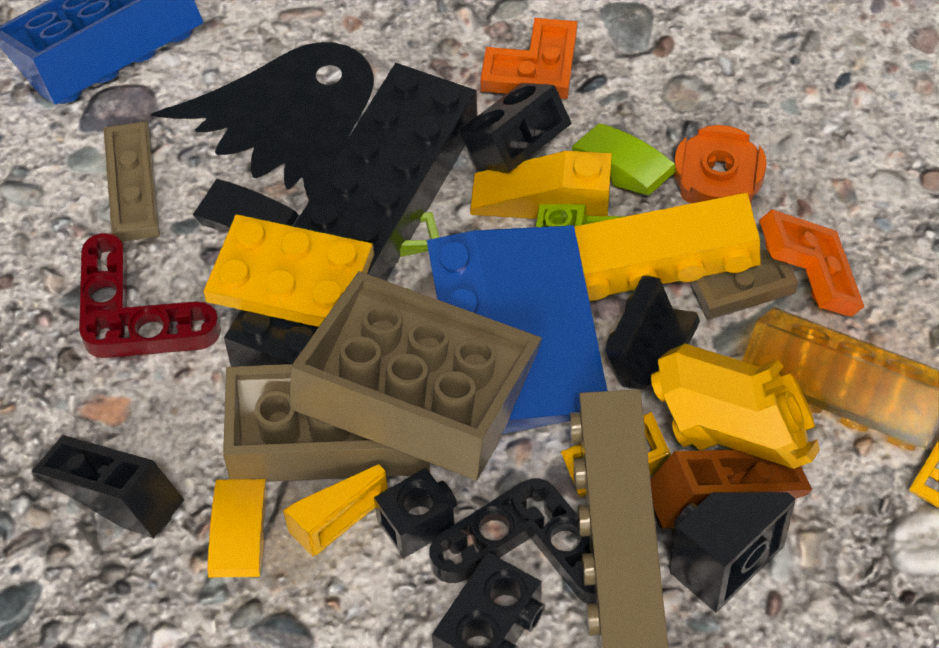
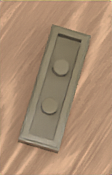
(131, 181)

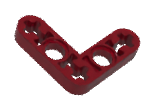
(115, 313)

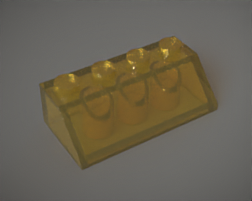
(851, 377)

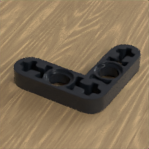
(522, 525)

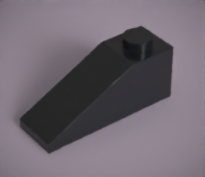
(111, 483)

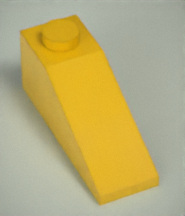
(549, 179)

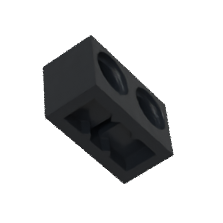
(515, 127)
(478, 615)

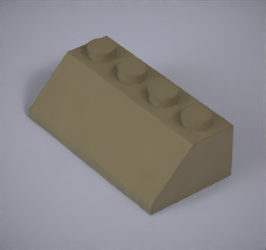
(283, 445)

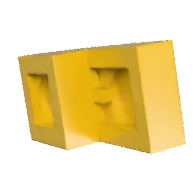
(237, 528)

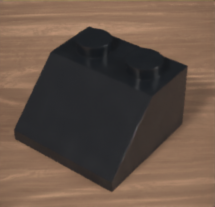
(728, 541)

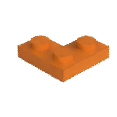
(545, 63)
(821, 255)

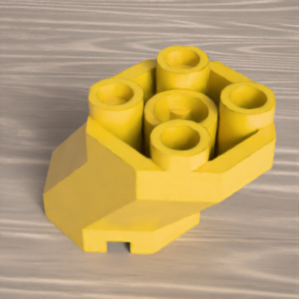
(735, 405)

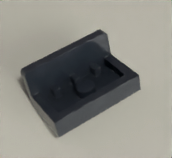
(647, 333)

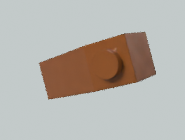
(696, 474)

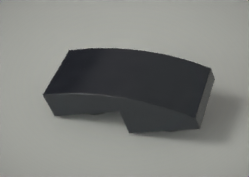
(228, 199)

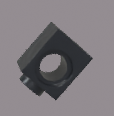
(412, 531)

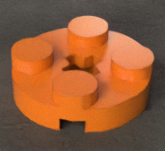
(721, 144)

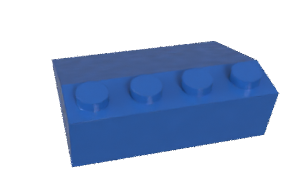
(87, 42)
(535, 285)

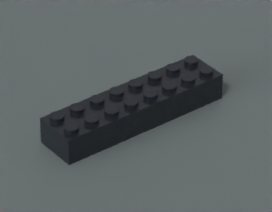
(372, 192)

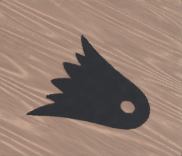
(287, 112)

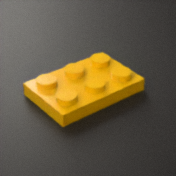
(284, 270)

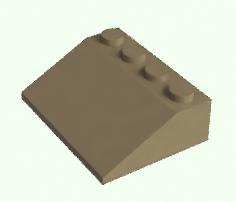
(413, 374)

